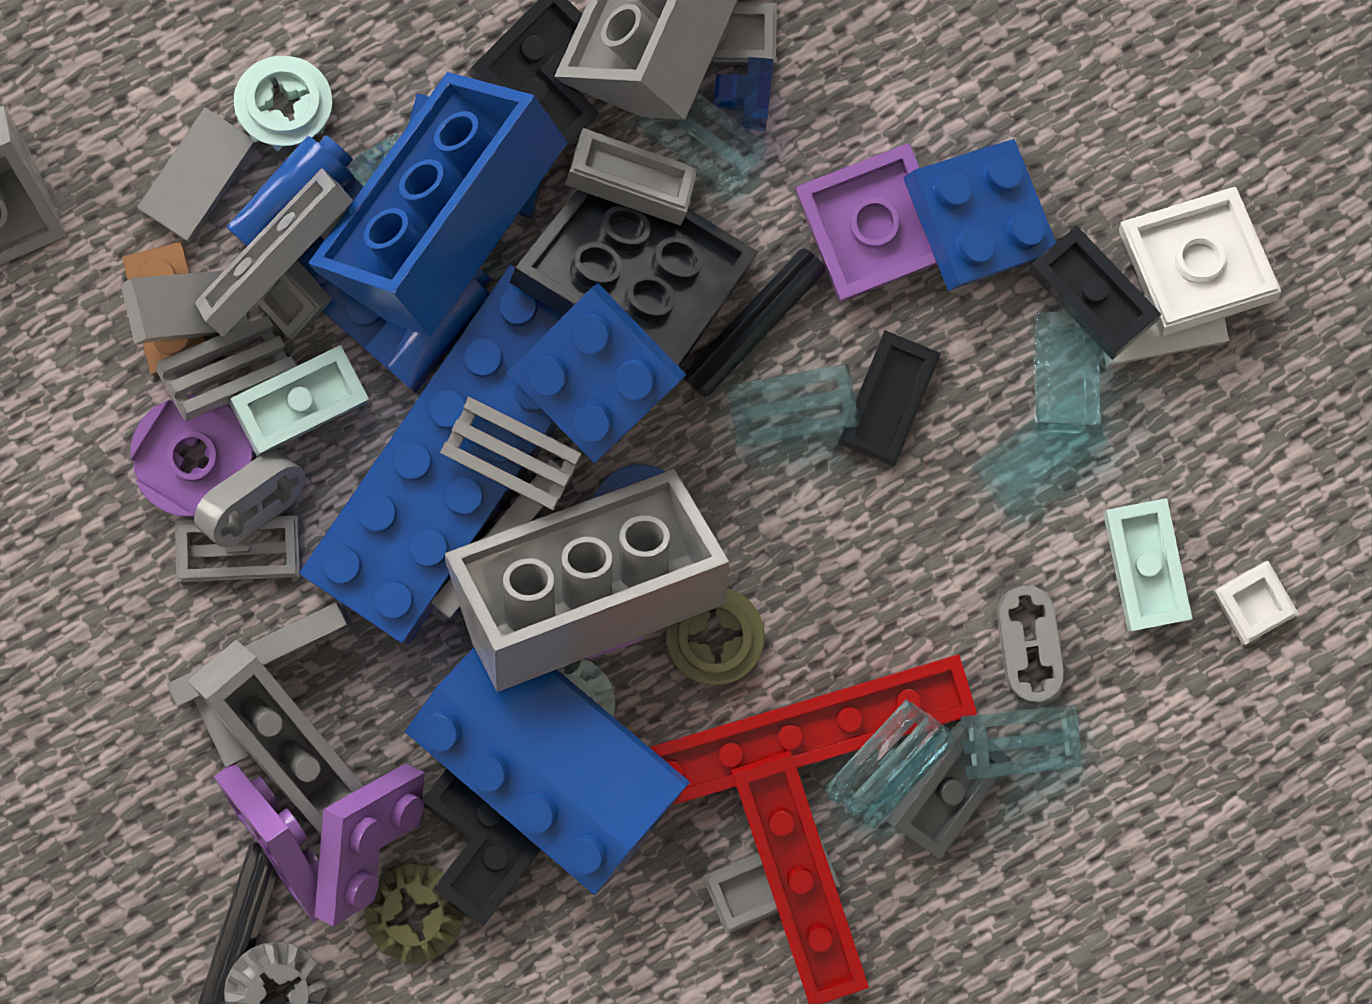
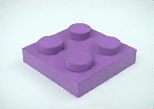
(867, 223)

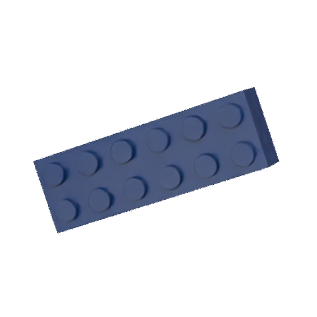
(417, 504)

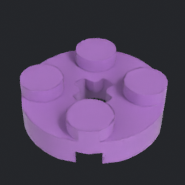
(160, 466)

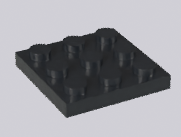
(656, 270)

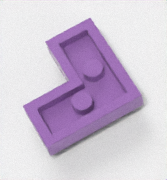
(274, 832)
(355, 833)

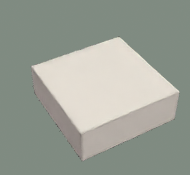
(1255, 602)

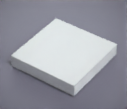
(1199, 261)

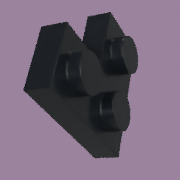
(529, 59)
(489, 861)

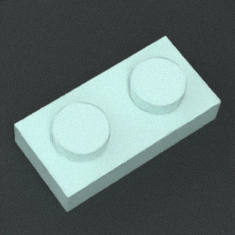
(298, 400)
(1147, 564)

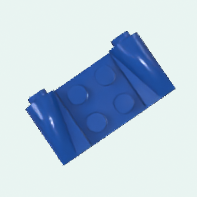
(400, 350)

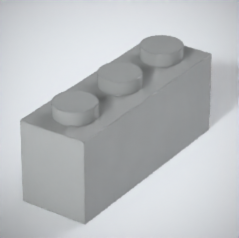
(274, 732)

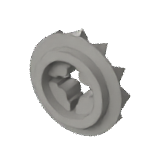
(282, 963)

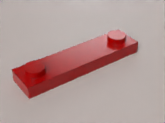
(800, 878)

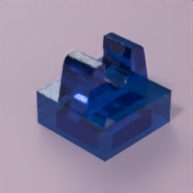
(747, 93)

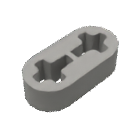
(249, 498)
(1045, 642)

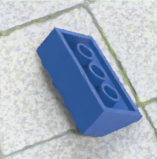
(440, 201)
(550, 766)

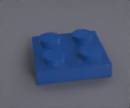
(980, 213)
(596, 373)

